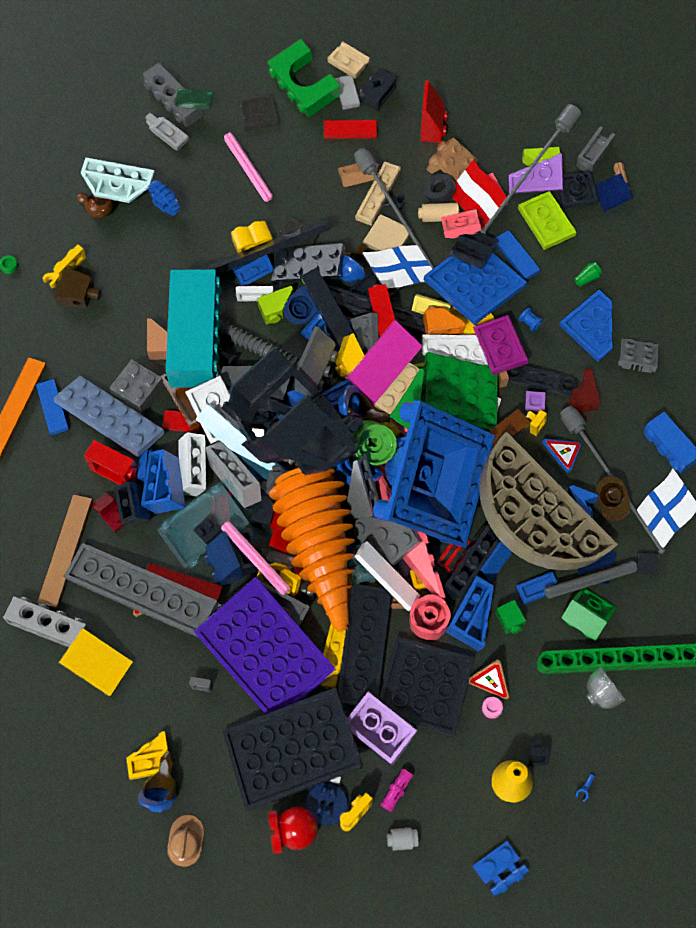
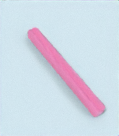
(248, 167)
(255, 558)

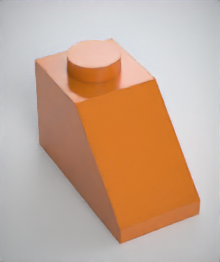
(442, 322)

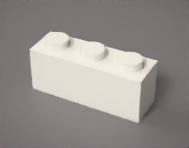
(192, 463)

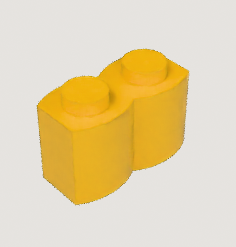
(250, 236)

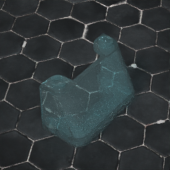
(178, 528)

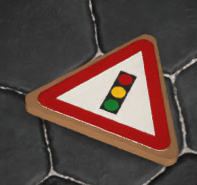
(491, 679)

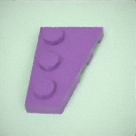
(543, 177)

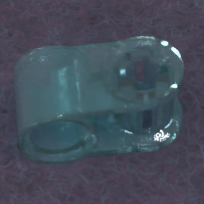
(361, 573)

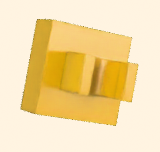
(537, 421)
(292, 581)

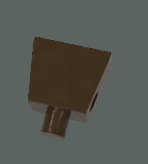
(75, 289)

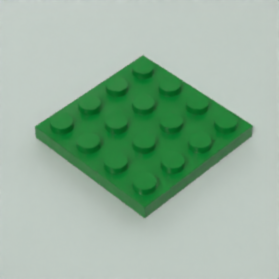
(461, 389)

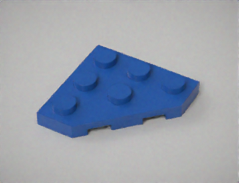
(591, 325)

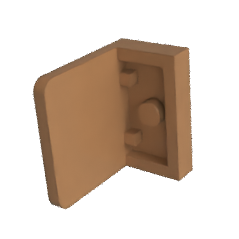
(451, 159)

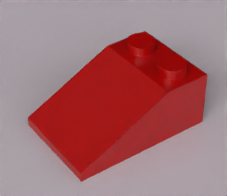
(432, 116)

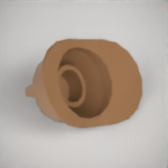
(185, 840)

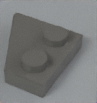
(366, 330)

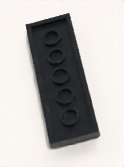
(364, 643)

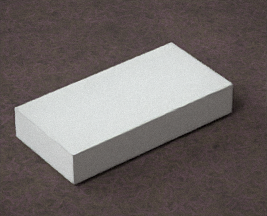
(251, 293)

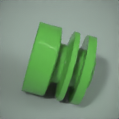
(382, 445)

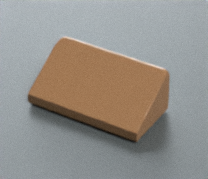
(353, 175)

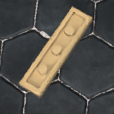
(375, 196)

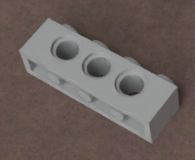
(233, 474)
(20, 607)

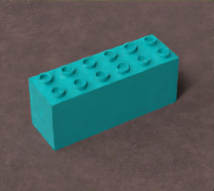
(193, 327)

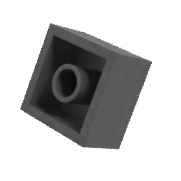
(137, 387)

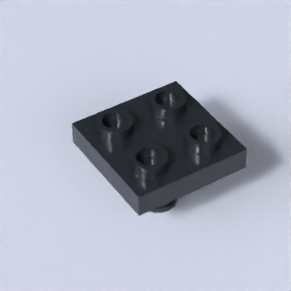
(578, 190)

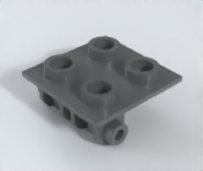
(640, 354)

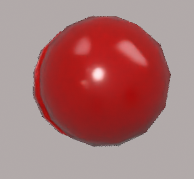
(293, 829)

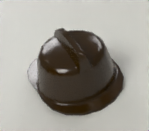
(613, 498)

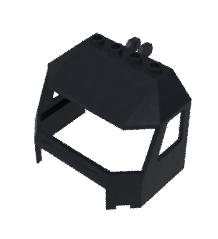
(307, 433)

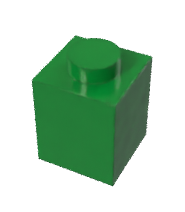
(510, 617)

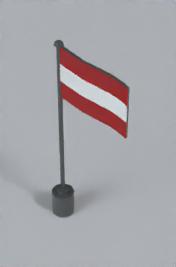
(480, 192)

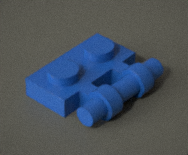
(495, 864)

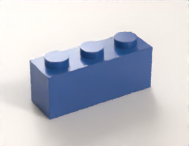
(671, 442)

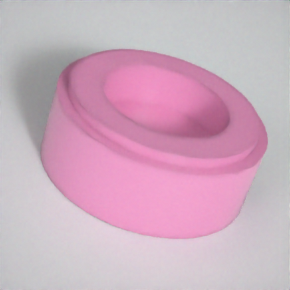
(492, 707)

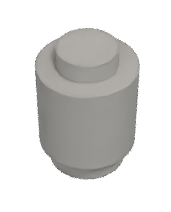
(402, 838)

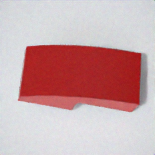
(276, 540)

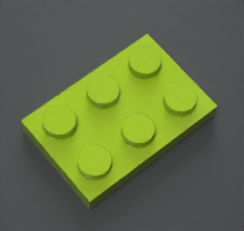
(546, 220)

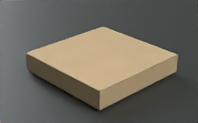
(386, 234)

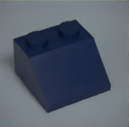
(223, 560)

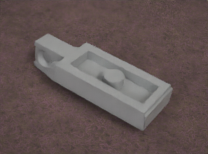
(167, 131)

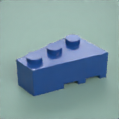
(163, 483)
(471, 614)

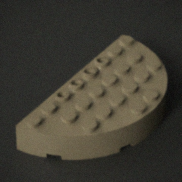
(535, 513)

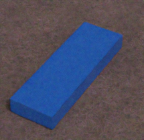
(517, 255)
(53, 412)

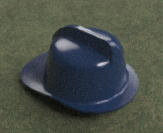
(300, 307)

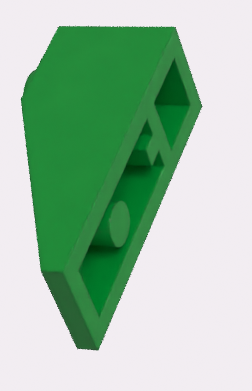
(413, 392)

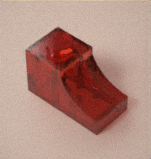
(585, 397)

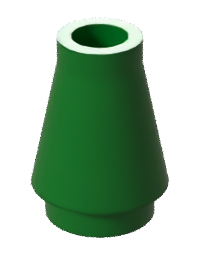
(588, 274)

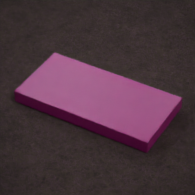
(384, 361)

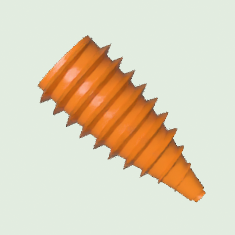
(316, 527)

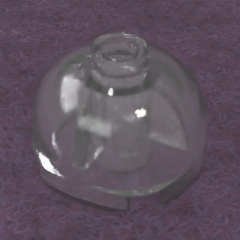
(603, 690)

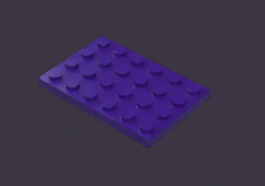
(264, 648)

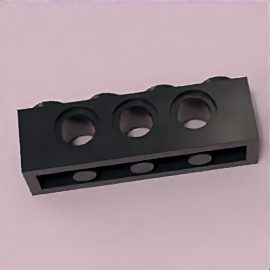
(470, 562)

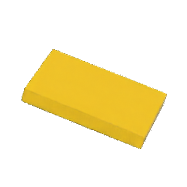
(95, 662)

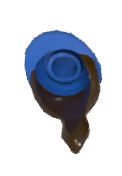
(352, 267)
(358, 403)
(160, 788)

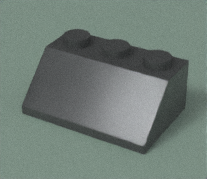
(316, 361)

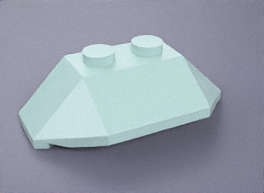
(115, 180)

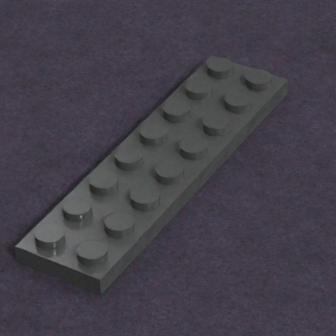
(140, 589)

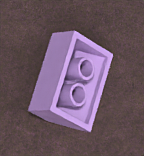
(380, 728)

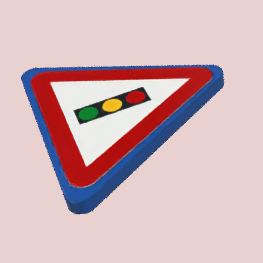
(563, 451)

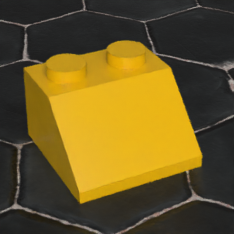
(348, 356)

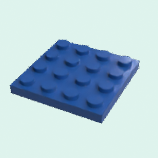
(475, 290)

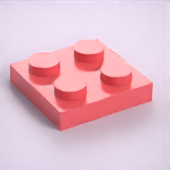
(460, 224)

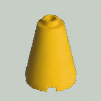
(512, 781)

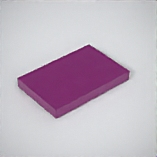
(500, 345)

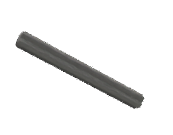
(590, 579)

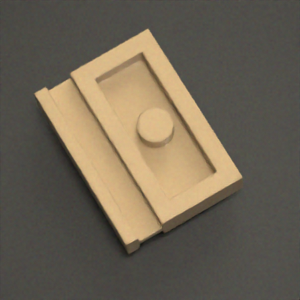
(348, 60)

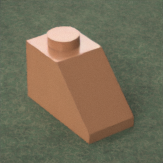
(156, 341)

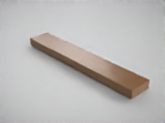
(65, 551)

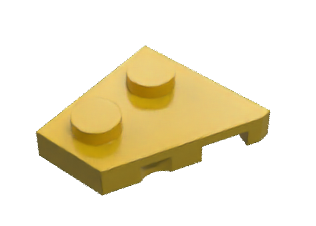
(147, 759)

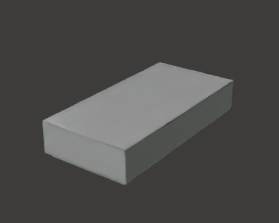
(349, 96)

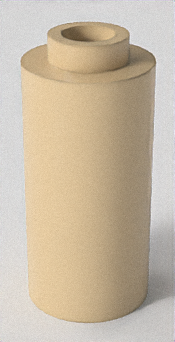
(434, 212)

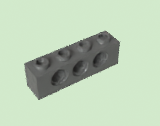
(165, 89)

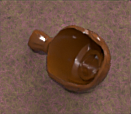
(95, 206)

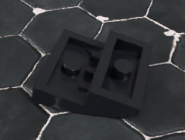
(474, 249)

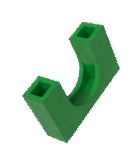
(309, 98)

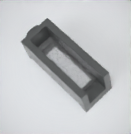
(594, 151)

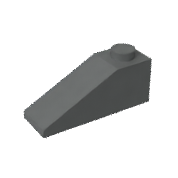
(362, 489)

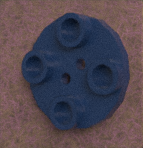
(328, 794)

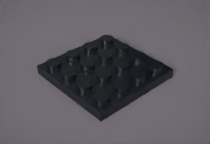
(426, 685)

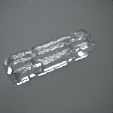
(276, 557)

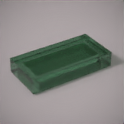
(194, 99)

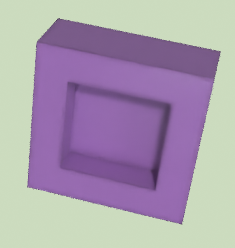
(535, 401)

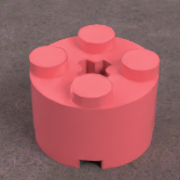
(421, 609)

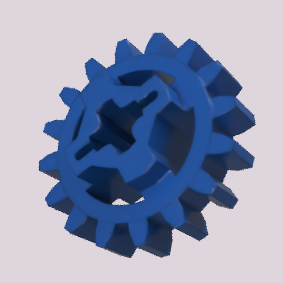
(164, 198)

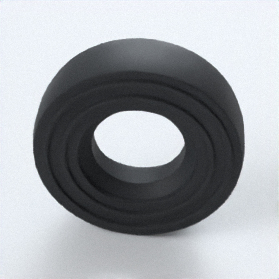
(445, 194)

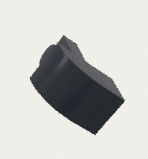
(262, 512)

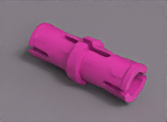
(396, 790)

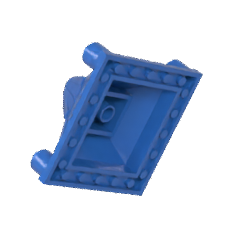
(435, 474)

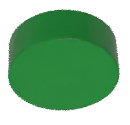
(8, 264)

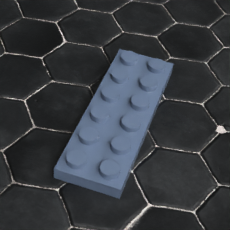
(109, 416)

